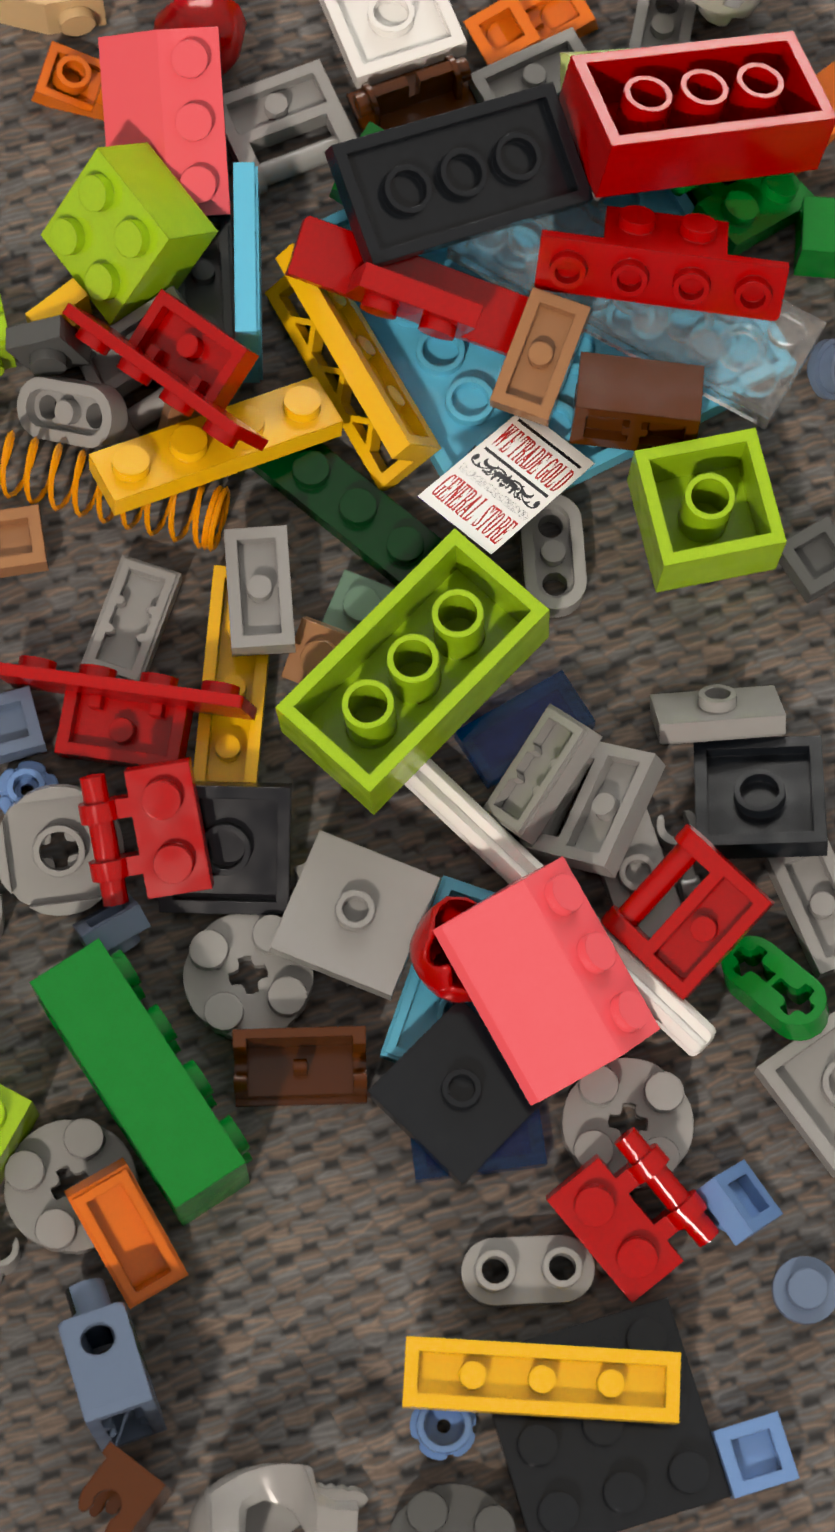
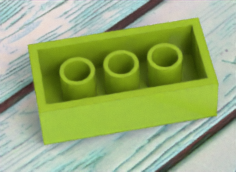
(414, 670)

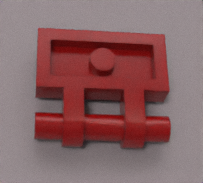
(166, 827)
(617, 1228)

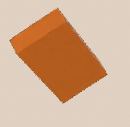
(126, 1233)

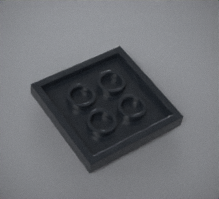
(613, 1472)

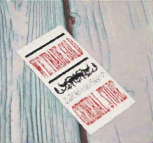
(505, 481)

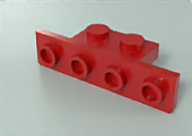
(662, 263)
(416, 289)
(186, 356)
(124, 718)

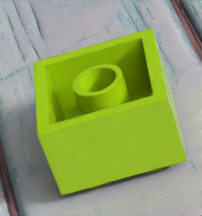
(127, 229)
(706, 510)

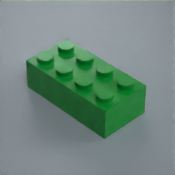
(141, 1082)

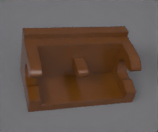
(635, 402)
(300, 1066)
(126, 1489)

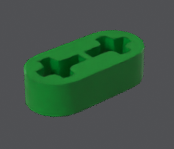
(782, 977)

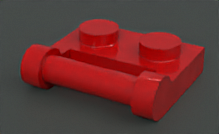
(705, 923)

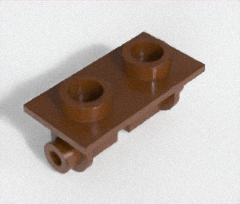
(414, 95)

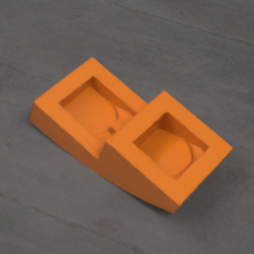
(517, 24)

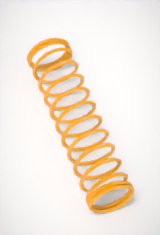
(216, 510)

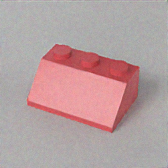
(170, 94)
(546, 980)

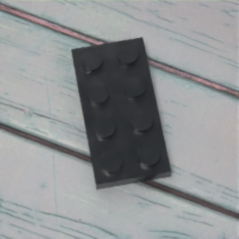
(458, 175)

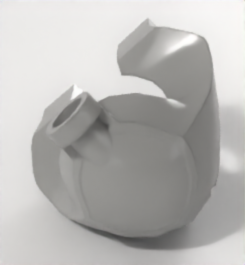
(276, 1500)

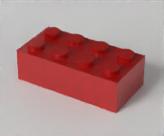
(695, 113)

